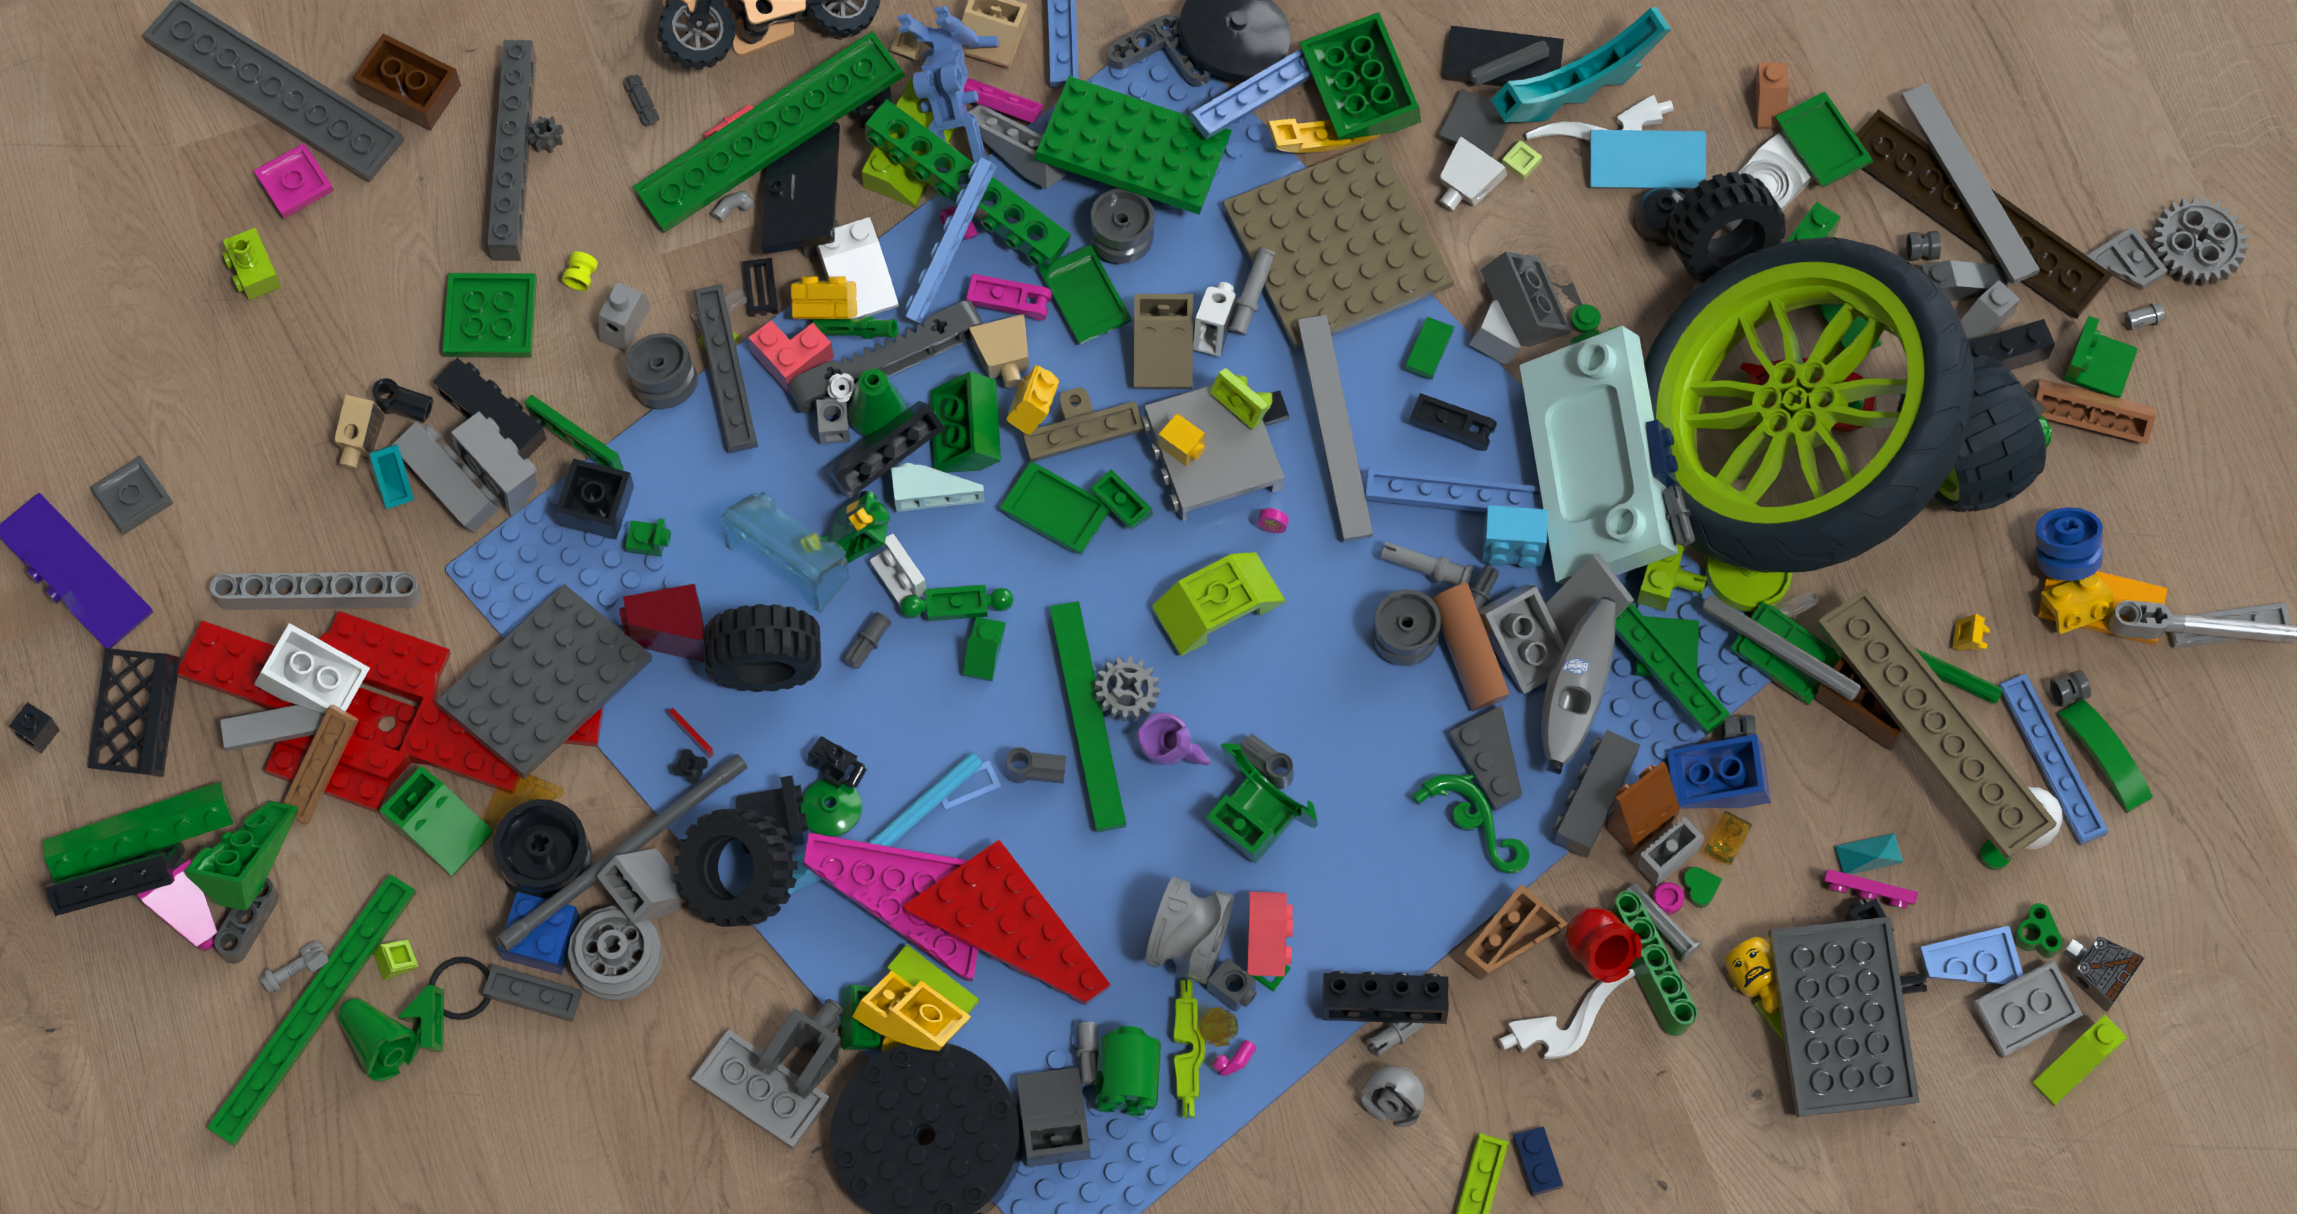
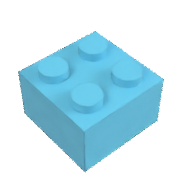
(1515, 536)

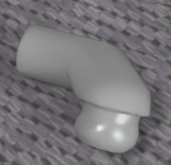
(730, 202)

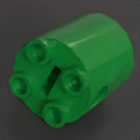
(1127, 1071)

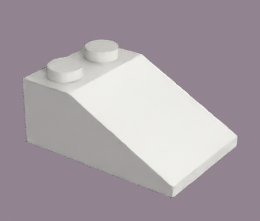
(860, 259)
(310, 672)

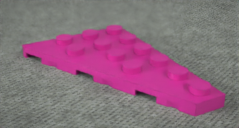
(884, 881)

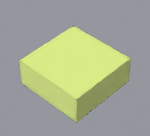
(1521, 160)

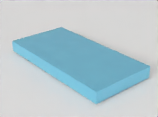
(1647, 159)

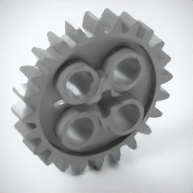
(2209, 220)

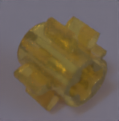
(1218, 1027)

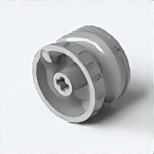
(1189, 930)

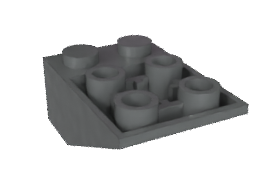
(1053, 1117)

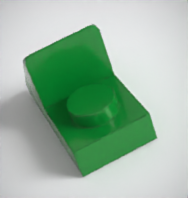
(984, 649)
(429, 1010)

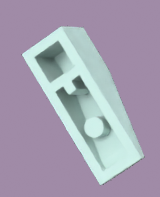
(926, 488)

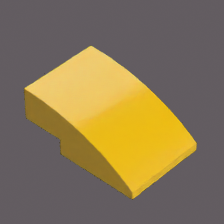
(910, 1013)

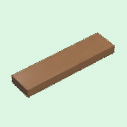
(320, 762)

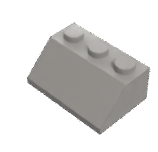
(495, 462)

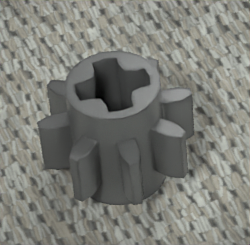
(545, 134)

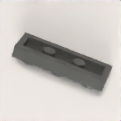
(532, 993)

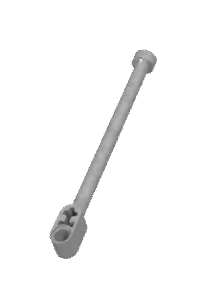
(2151, 620)

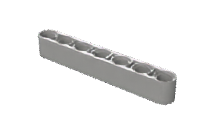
(303, 583)

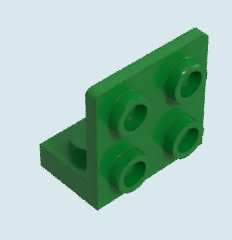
(2100, 361)

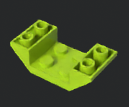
(1216, 598)

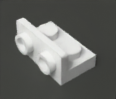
(898, 571)

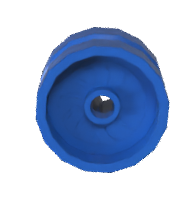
(2069, 544)

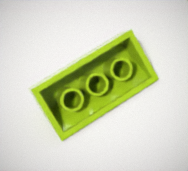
(896, 180)

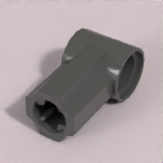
(1267, 759)
(1039, 766)

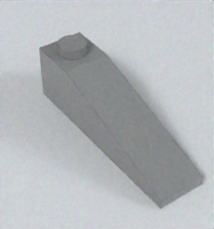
(1016, 146)

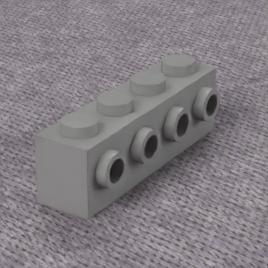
(446, 476)

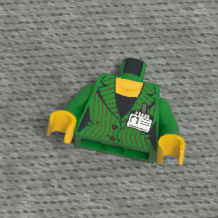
(860, 526)

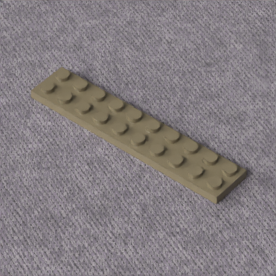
(1936, 724)

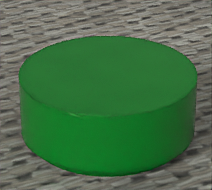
(1991, 857)

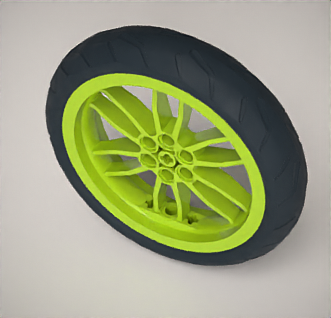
(1904, 471)

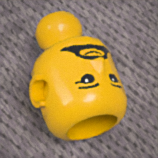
(1752, 971)

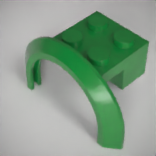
(1256, 810)

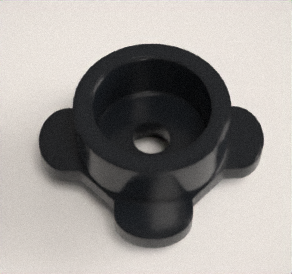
(691, 775)

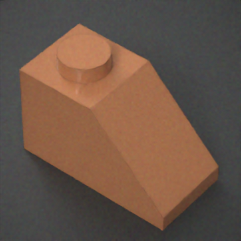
(1770, 93)

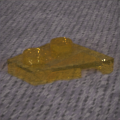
(526, 790)

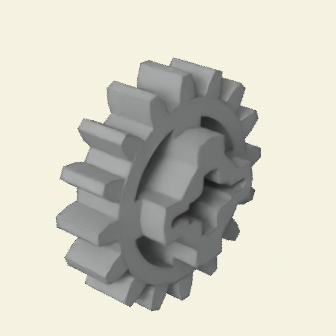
(1127, 676)

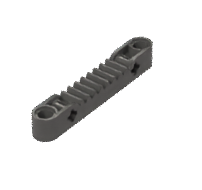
(895, 357)

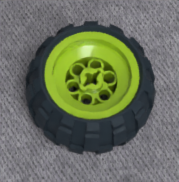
(2002, 444)

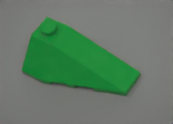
(241, 862)

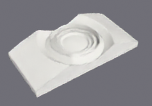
(1779, 170)

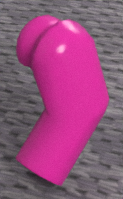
(1237, 1062)

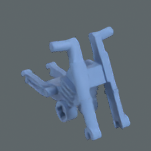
(946, 75)

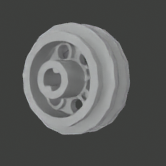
(608, 928)

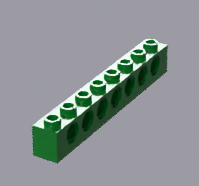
(891, 120)

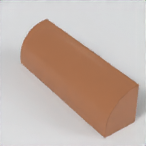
(2095, 411)
(1470, 647)

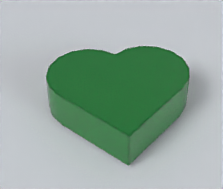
(1701, 886)

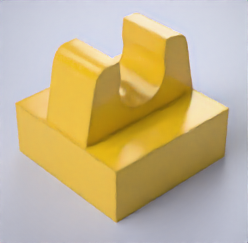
(1969, 633)

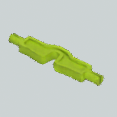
(1188, 1064)

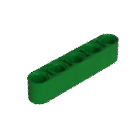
(1663, 974)

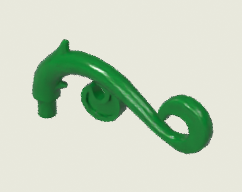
(1461, 783)

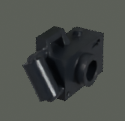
(837, 763)

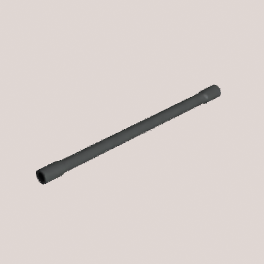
(522, 928)

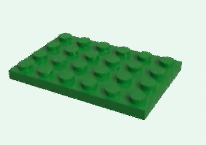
(1131, 145)

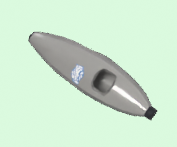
(1577, 684)

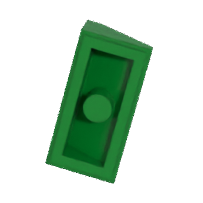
(1121, 500)
(854, 1033)

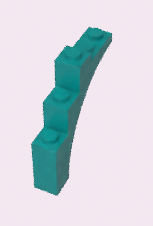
(1577, 82)

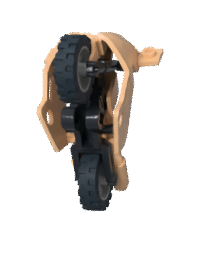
(733, 18)

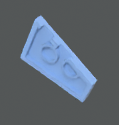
(1975, 958)

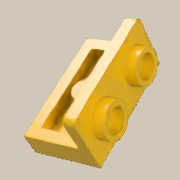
(2079, 603)

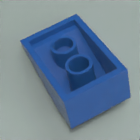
(1720, 774)

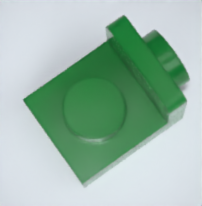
(648, 537)

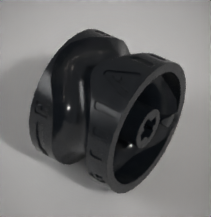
(541, 848)

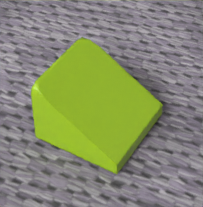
(395, 959)

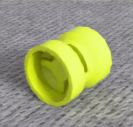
(579, 271)

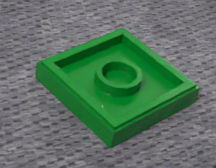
(1680, 635)

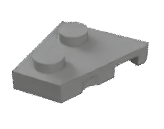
(2130, 259)

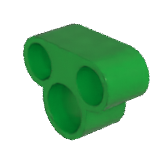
(2045, 930)

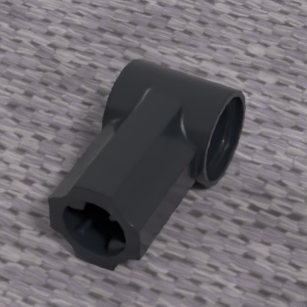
(404, 401)

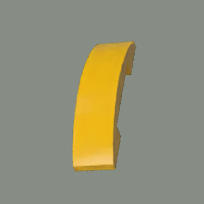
(1309, 137)

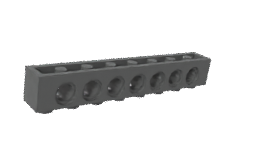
(512, 150)

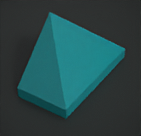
(390, 476)
(1869, 854)

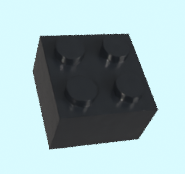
(594, 498)

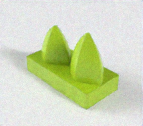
(1240, 399)

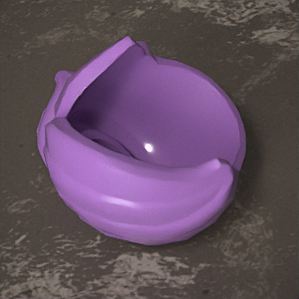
(1168, 741)

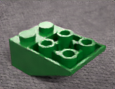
(435, 821)

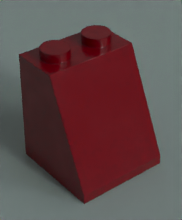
(666, 621)

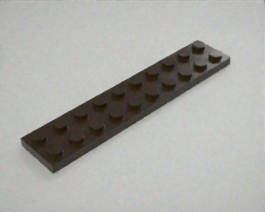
(1914, 172)

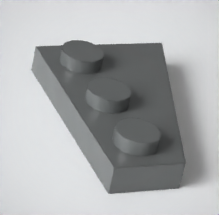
(1489, 756)

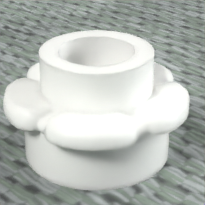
(837, 380)

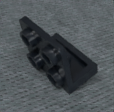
(780, 805)

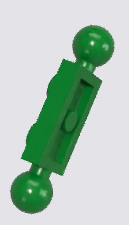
(956, 602)

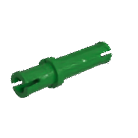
(865, 327)

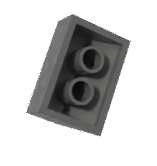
(1526, 298)

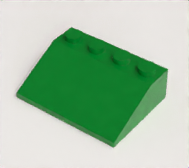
(1361, 79)

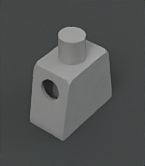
(626, 312)

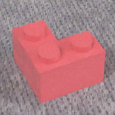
(790, 357)
(1268, 927)

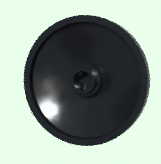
(1234, 36)

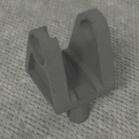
(814, 1035)

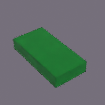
(1429, 348)

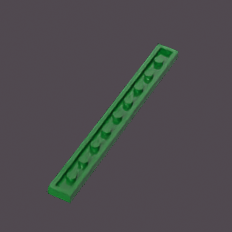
(311, 1010)

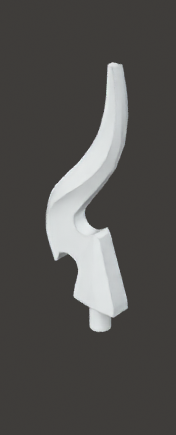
(1644, 113)
(1560, 1042)

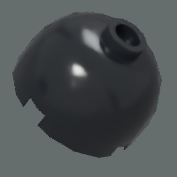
(1654, 214)

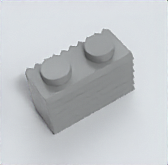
(1670, 851)

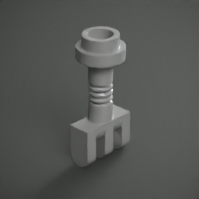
(312, 957)

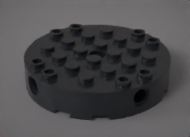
(917, 1092)

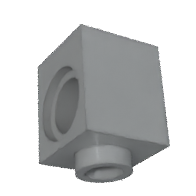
(833, 431)

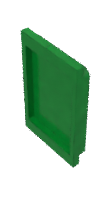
(1823, 140)
(1085, 295)
(1055, 508)
(1776, 668)

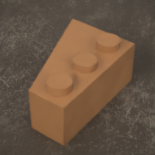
(1511, 932)

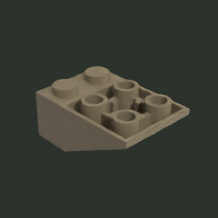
(1163, 341)

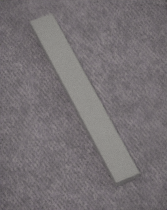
(1970, 184)
(1335, 428)

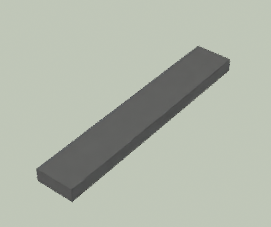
(725, 368)

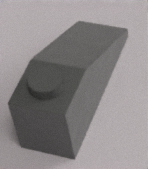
(1964, 279)

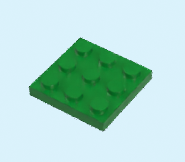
(489, 315)

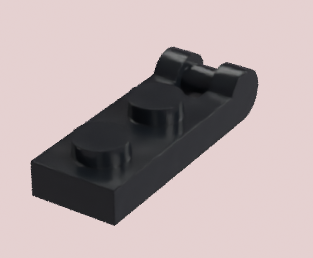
(1452, 421)

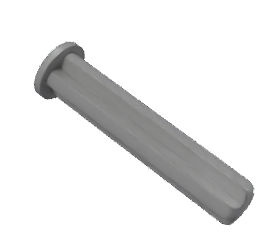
(1667, 926)

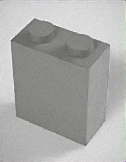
(642, 885)

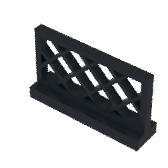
(158, 710)
(115, 881)

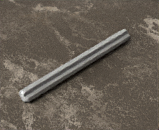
(1781, 647)

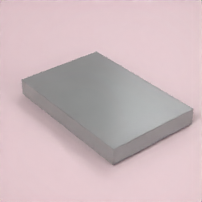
(1582, 591)
(2027, 1008)

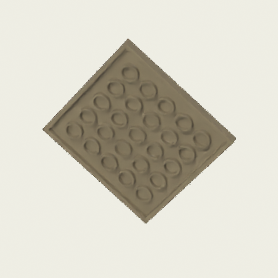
(1340, 240)

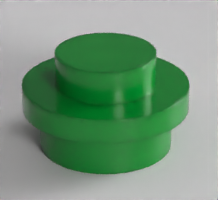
(1586, 318)

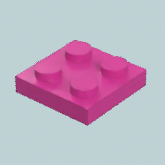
(293, 180)

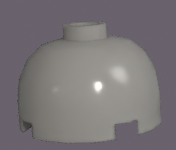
(1394, 1095)

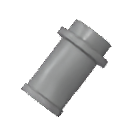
(2145, 316)

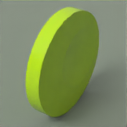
(1746, 588)

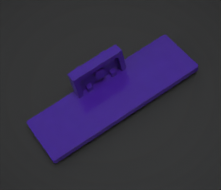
(73, 571)

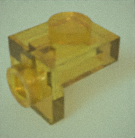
(1728, 838)

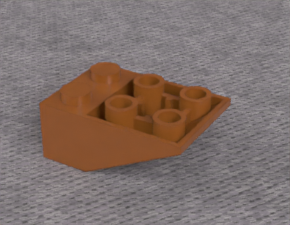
(1643, 808)

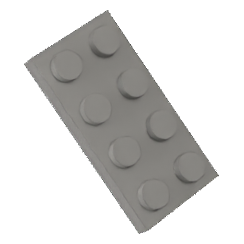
(763, 1099)

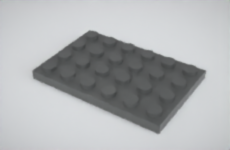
(544, 681)
(1843, 1017)

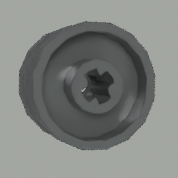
(1121, 226)
(661, 371)
(1406, 627)

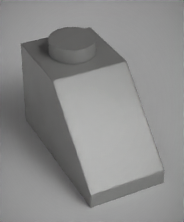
(1989, 312)

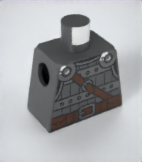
(2102, 969)

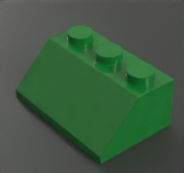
(971, 424)

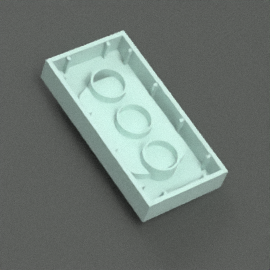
(1595, 454)

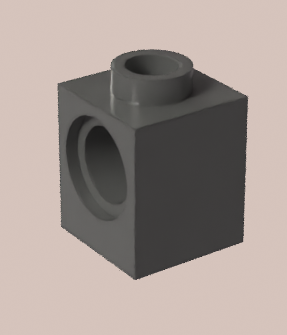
(1230, 972)

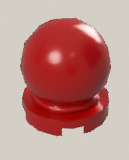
(1602, 943)

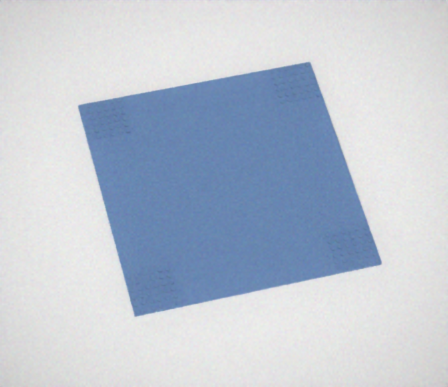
(1368, 887)

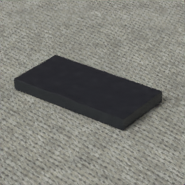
(1476, 47)

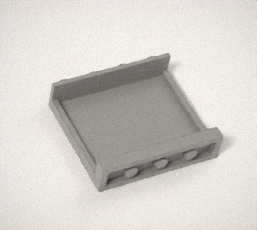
(1234, 456)

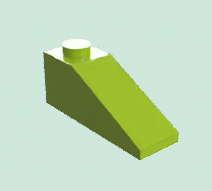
(2080, 1060)

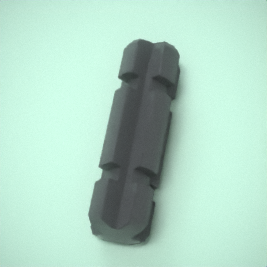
(642, 100)

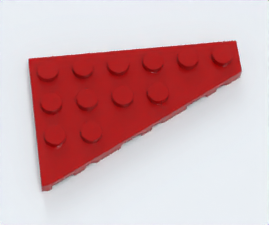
(1004, 914)

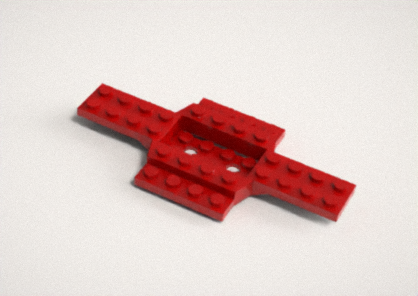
(372, 756)

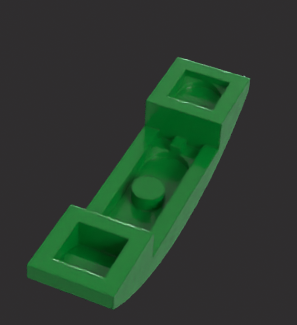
(2109, 754)

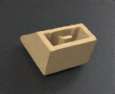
(996, 18)

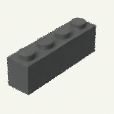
(1594, 798)

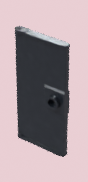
(802, 195)

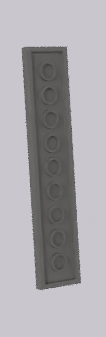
(274, 88)

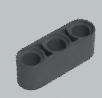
(245, 933)

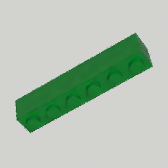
(137, 832)

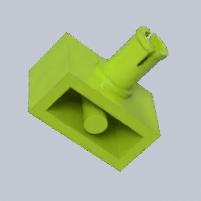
(251, 263)
(1663, 577)

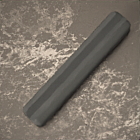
(1509, 63)

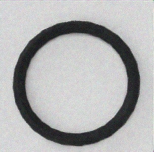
(457, 960)

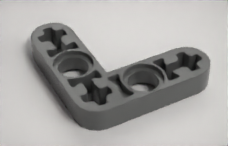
(1160, 39)

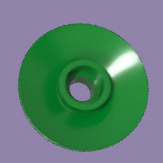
(833, 820)

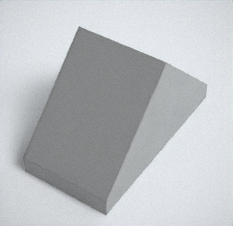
(1495, 336)

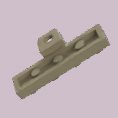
(1081, 426)

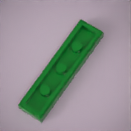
(573, 434)

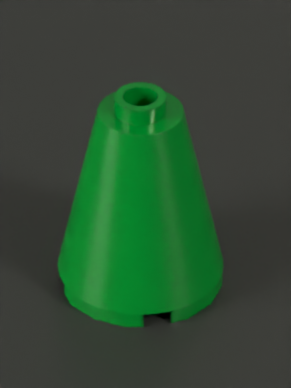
(874, 402)
(377, 1039)

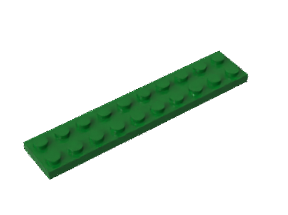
(768, 131)

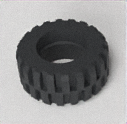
(1712, 207)
(762, 648)
(700, 873)

